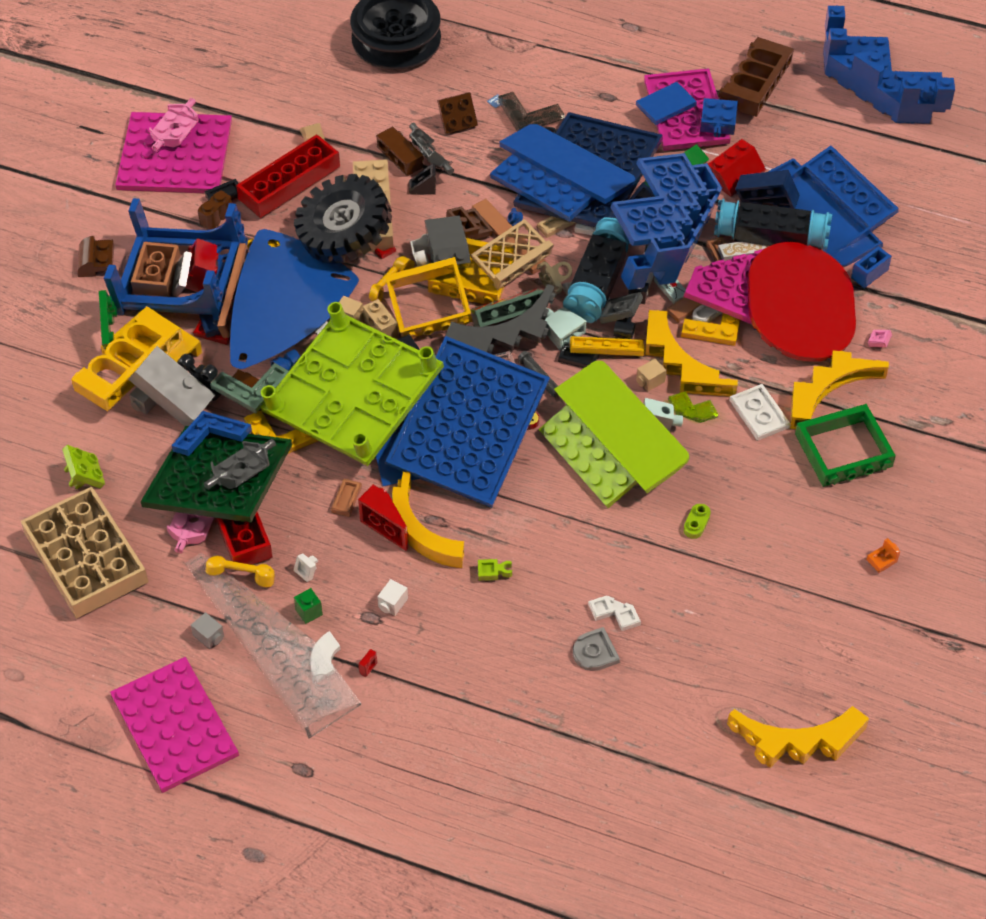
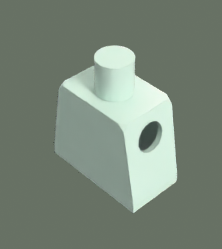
(563, 325)
(664, 413)

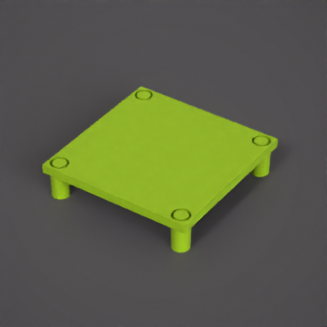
(352, 386)

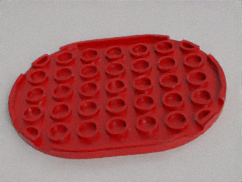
(801, 301)

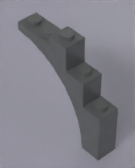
(507, 334)

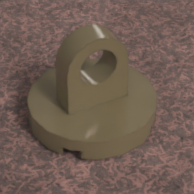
(551, 275)

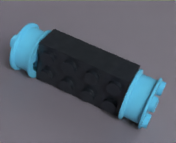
(771, 224)
(597, 270)

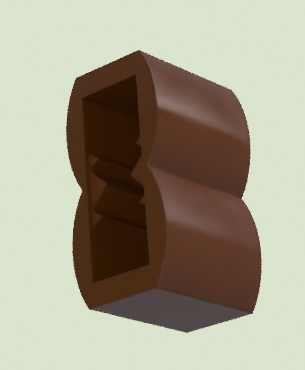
(214, 211)

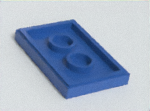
(666, 103)

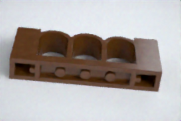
(757, 75)

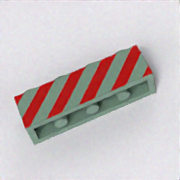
(504, 308)

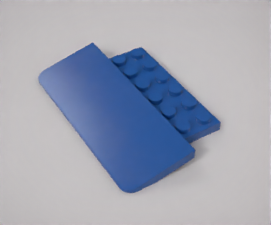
(558, 172)
(856, 205)

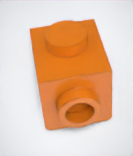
(884, 556)

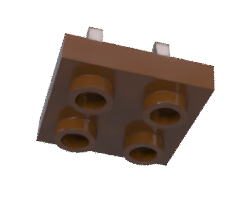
(457, 112)

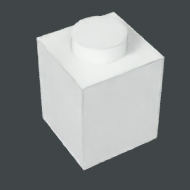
(392, 597)

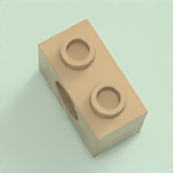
(379, 318)

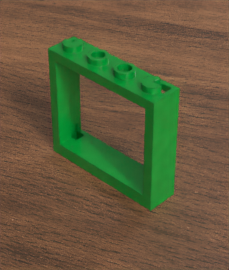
(838, 420)

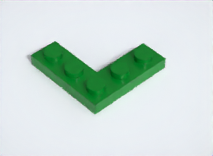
(107, 314)

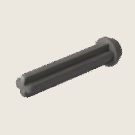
(526, 359)

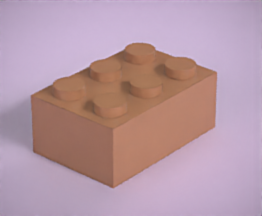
(155, 269)

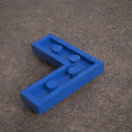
(206, 424)

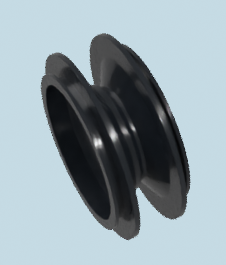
(395, 32)

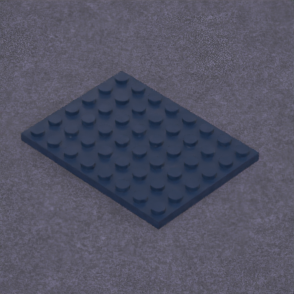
(611, 142)

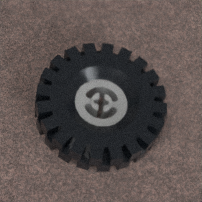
(343, 218)

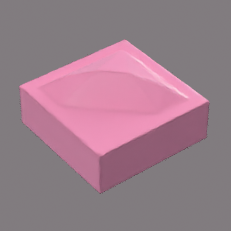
(879, 338)

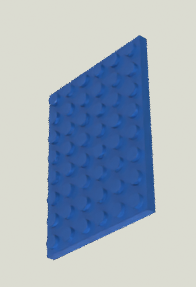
(468, 422)

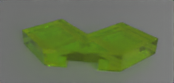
(699, 412)

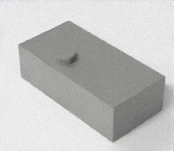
(171, 387)

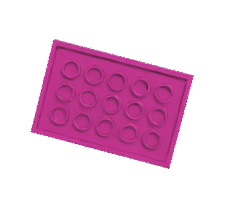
(684, 129)
(174, 724)

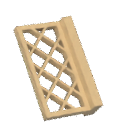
(519, 266)

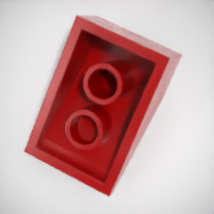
(382, 516)

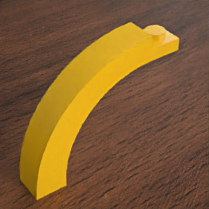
(425, 542)

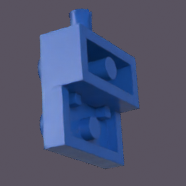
(718, 116)

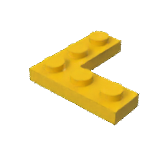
(723, 334)
(261, 427)

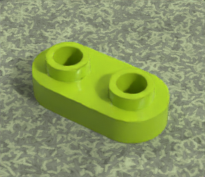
(697, 519)

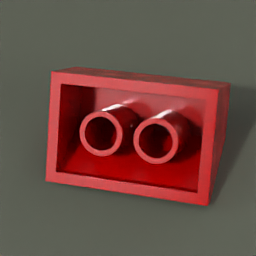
(736, 161)

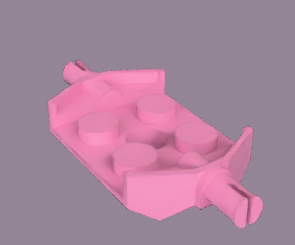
(179, 117)
(188, 532)

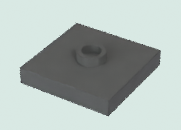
(621, 307)

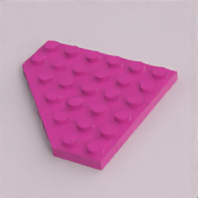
(723, 286)

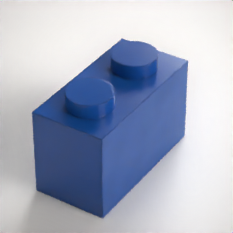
(871, 267)

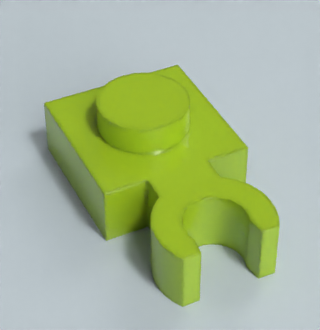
(490, 569)

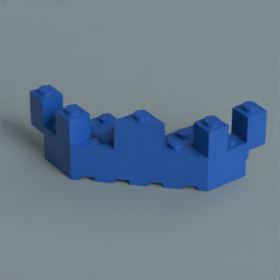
(866, 69)
(669, 220)

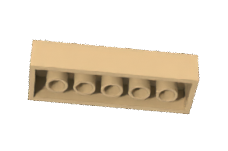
(379, 172)

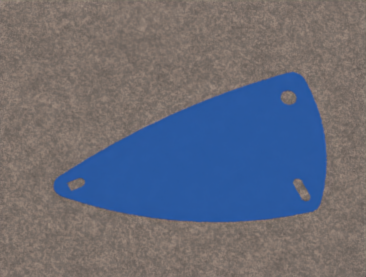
(281, 297)

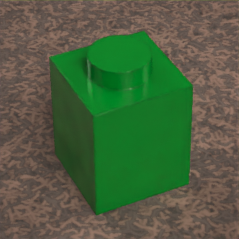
(308, 606)

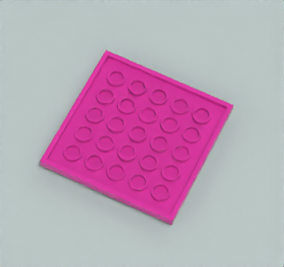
(186, 168)

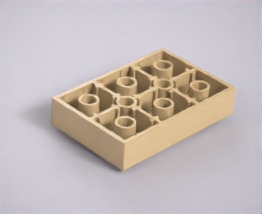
(84, 552)

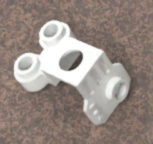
(419, 250)

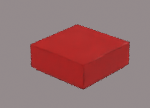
(368, 663)

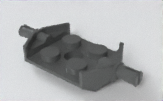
(424, 143)
(251, 458)

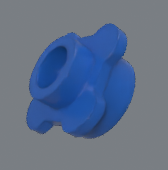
(514, 217)

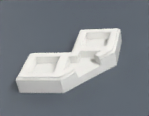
(607, 606)

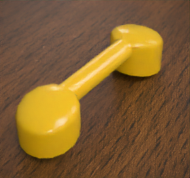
(400, 264)
(263, 573)

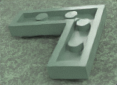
(245, 395)

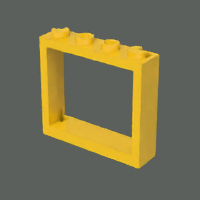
(424, 273)

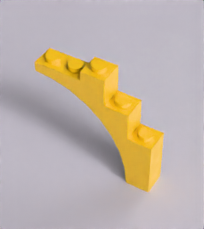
(826, 379)
(801, 743)

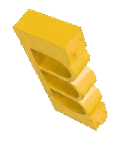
(102, 392)

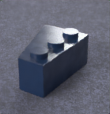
(768, 187)

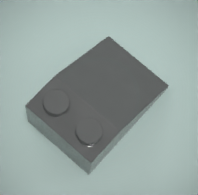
(447, 240)

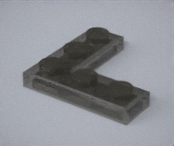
(521, 118)

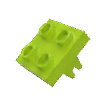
(82, 468)

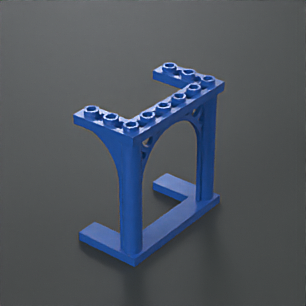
(205, 302)

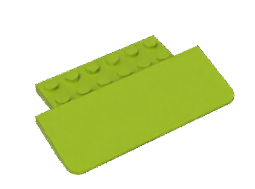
(611, 435)

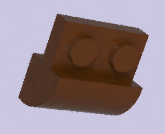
(472, 222)
(94, 256)

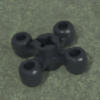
(203, 373)

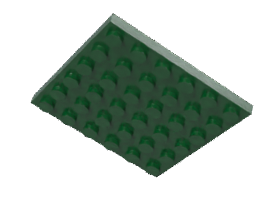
(182, 478)

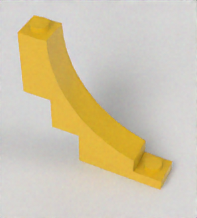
(695, 376)

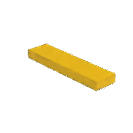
(608, 346)

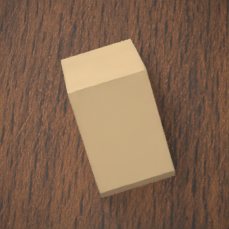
(311, 130)

